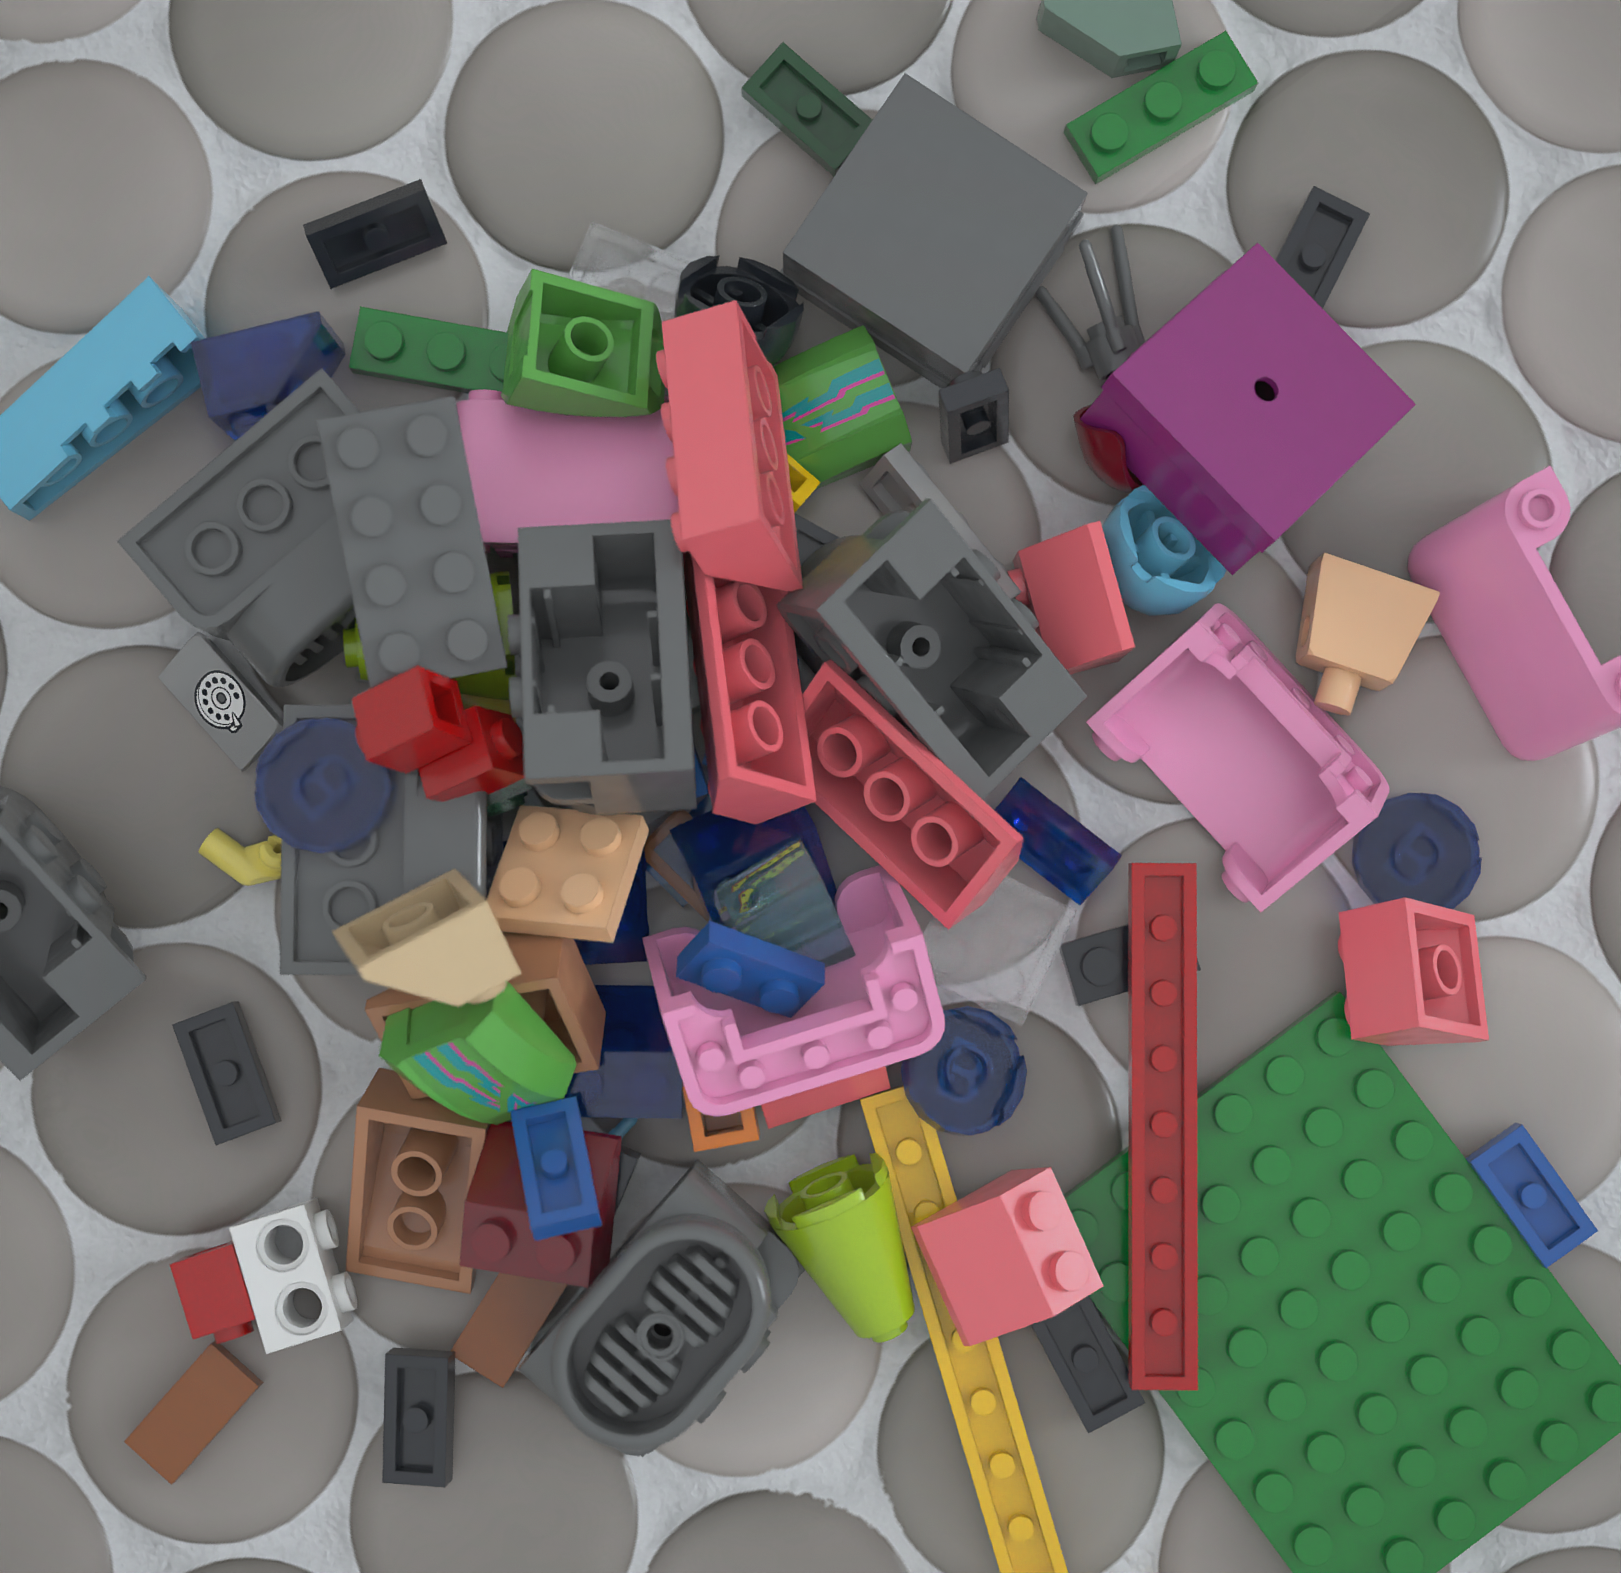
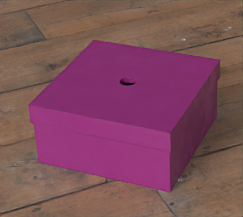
(1246, 408)

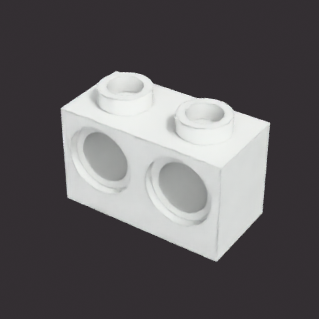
(275, 1277)

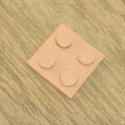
(566, 873)

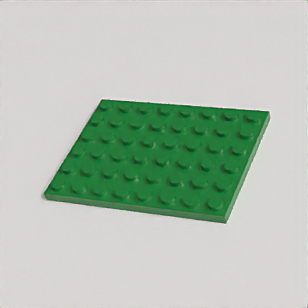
(1367, 1315)

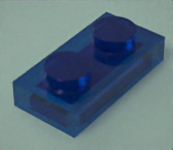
(1056, 842)

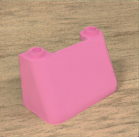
(561, 468)
(1514, 624)
(1244, 754)
(864, 1017)

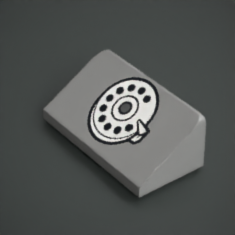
(221, 700)

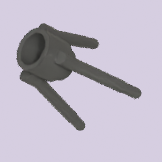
(1112, 338)

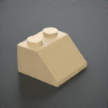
(433, 944)

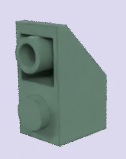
(1114, 34)

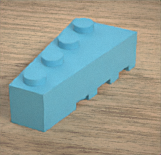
(97, 399)

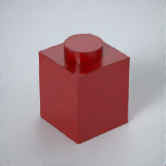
(411, 720)
(484, 765)
(214, 1293)

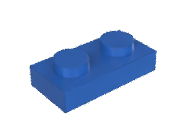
(750, 970)
(555, 1168)
(1531, 1194)

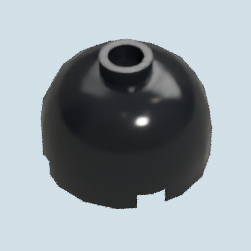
(760, 291)

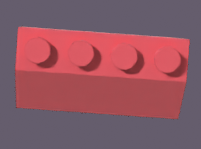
(728, 450)
(748, 698)
(903, 801)

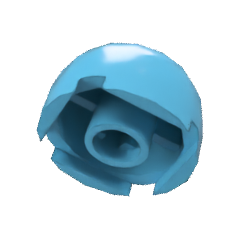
(1156, 557)

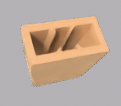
(1357, 628)

